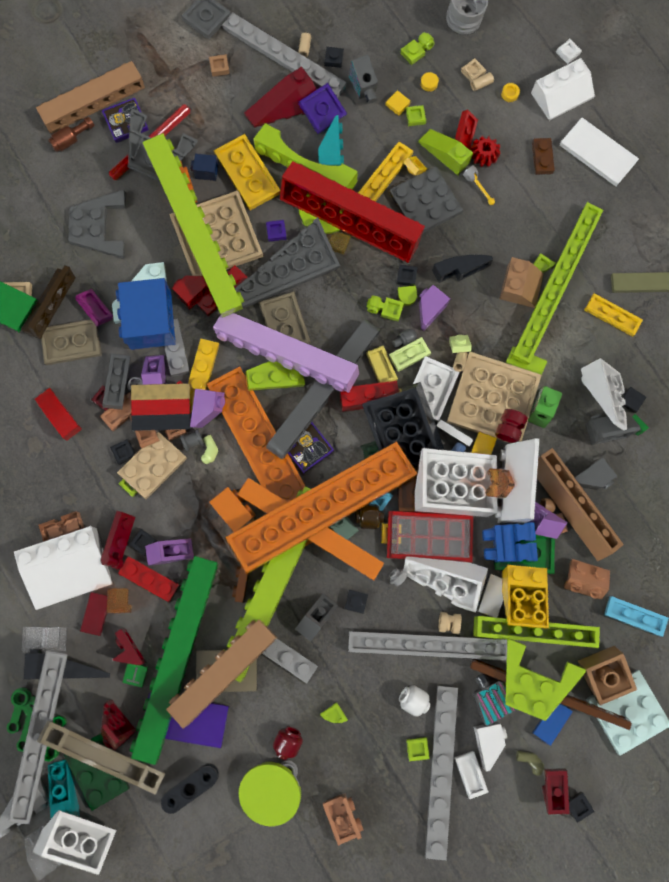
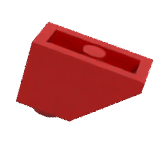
(190, 289)

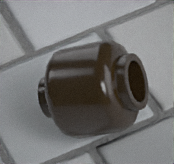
(369, 516)

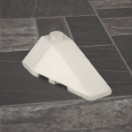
(606, 387)
(454, 579)

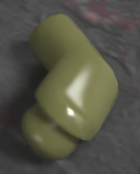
(534, 761)

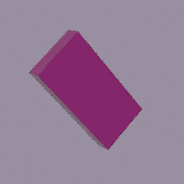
(94, 307)

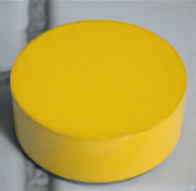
(429, 81)
(510, 92)

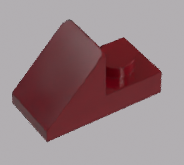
(131, 654)
(556, 791)

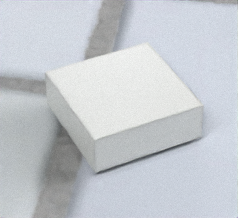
(568, 51)

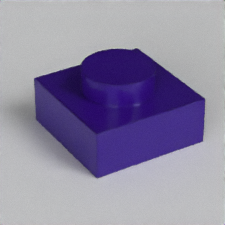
(276, 230)

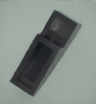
(461, 266)

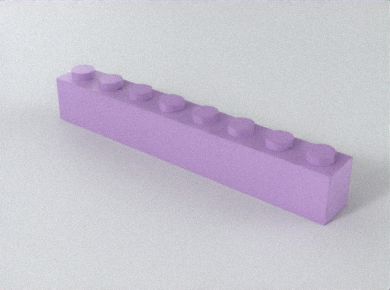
(287, 351)

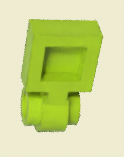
(415, 51)
(390, 309)

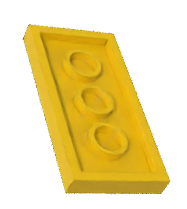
(247, 172)

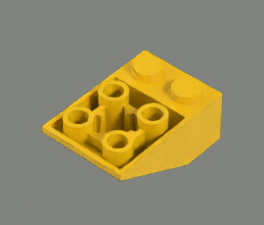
(525, 596)

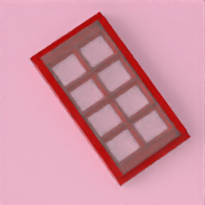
(430, 536)

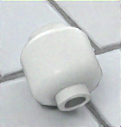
(414, 700)

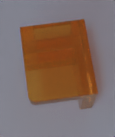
(501, 483)
(118, 600)

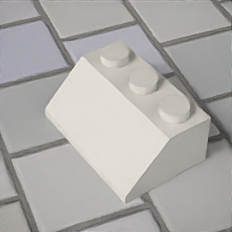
(564, 89)
(75, 842)

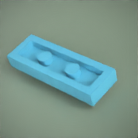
(636, 616)

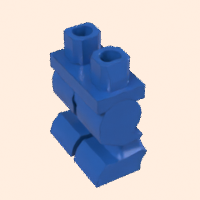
(504, 543)

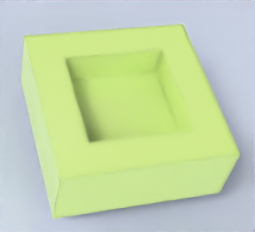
(460, 343)

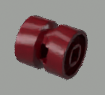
(511, 426)

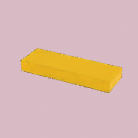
(613, 314)

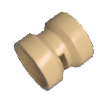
(449, 623)

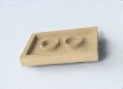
(152, 466)

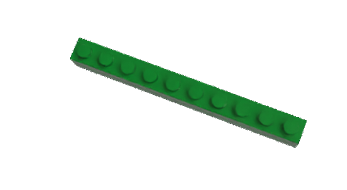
(175, 660)

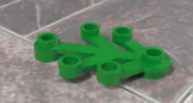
(27, 708)

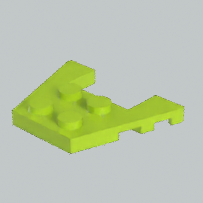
(533, 691)

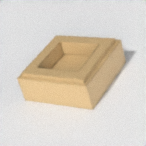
(473, 70)

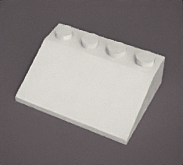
(522, 462)
(455, 483)
(63, 567)

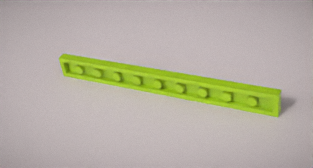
(557, 284)

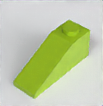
(447, 150)

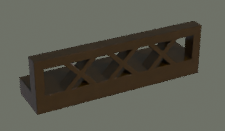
(49, 302)

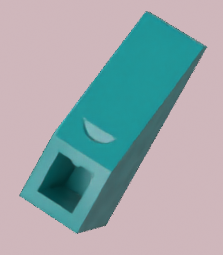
(331, 145)
(62, 789)

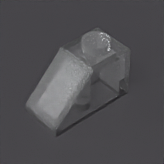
(39, 865)

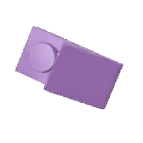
(547, 522)

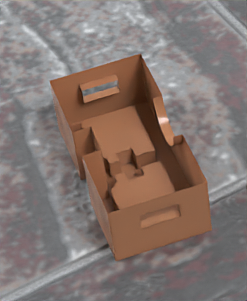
(56, 529)

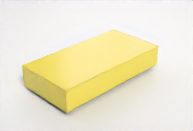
(381, 365)

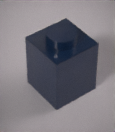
(205, 167)

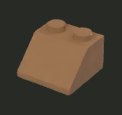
(521, 283)
(608, 675)

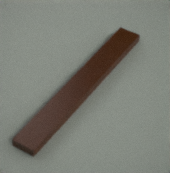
(569, 701)

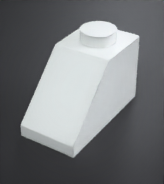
(490, 743)

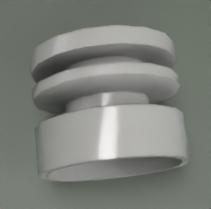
(465, 15)

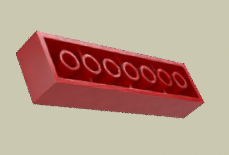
(360, 215)

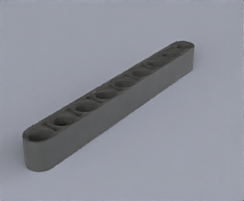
(320, 393)

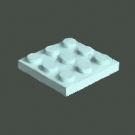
(642, 711)

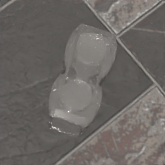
(44, 638)

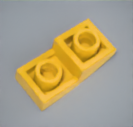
(483, 444)

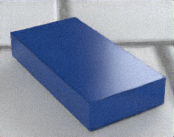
(550, 728)

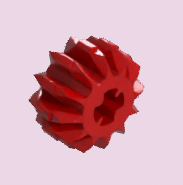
(485, 151)

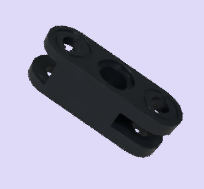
(183, 797)

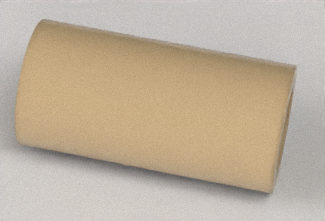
(304, 44)
(482, 81)
(460, 361)

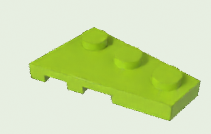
(273, 376)

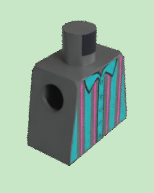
(363, 78)
(491, 700)

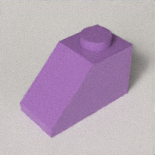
(431, 305)
(154, 370)
(206, 407)
(169, 551)

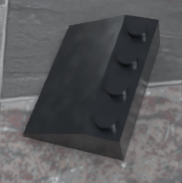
(405, 419)

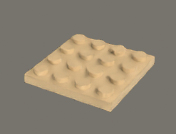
(229, 228)
(489, 389)

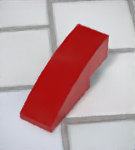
(58, 414)

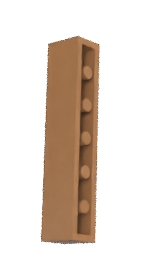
(91, 97)
(576, 506)
(221, 674)

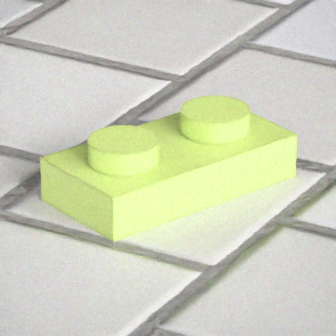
(409, 354)

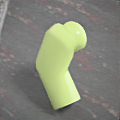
(211, 451)

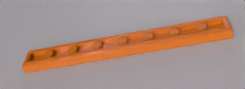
(325, 539)

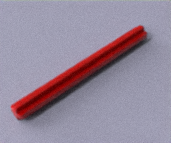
(164, 128)

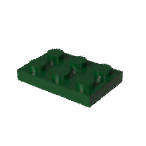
(95, 784)

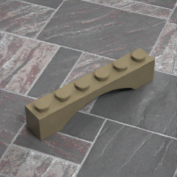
(100, 757)

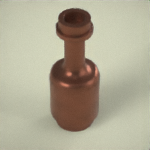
(68, 136)

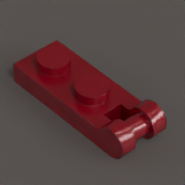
(117, 540)

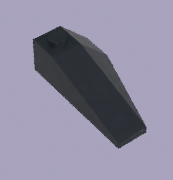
(34, 662)

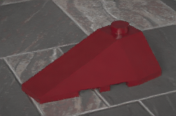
(282, 99)
(115, 726)

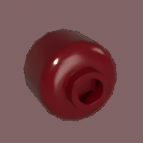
(287, 743)

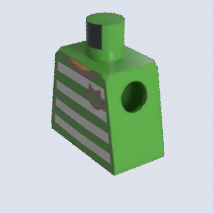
(544, 404)

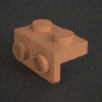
(587, 579)
(341, 818)

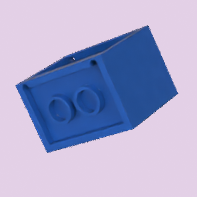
(146, 313)

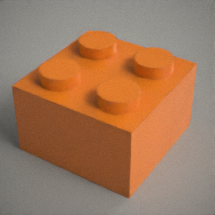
(231, 509)

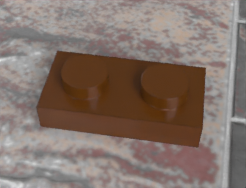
(543, 156)
(239, 591)

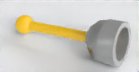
(471, 175)

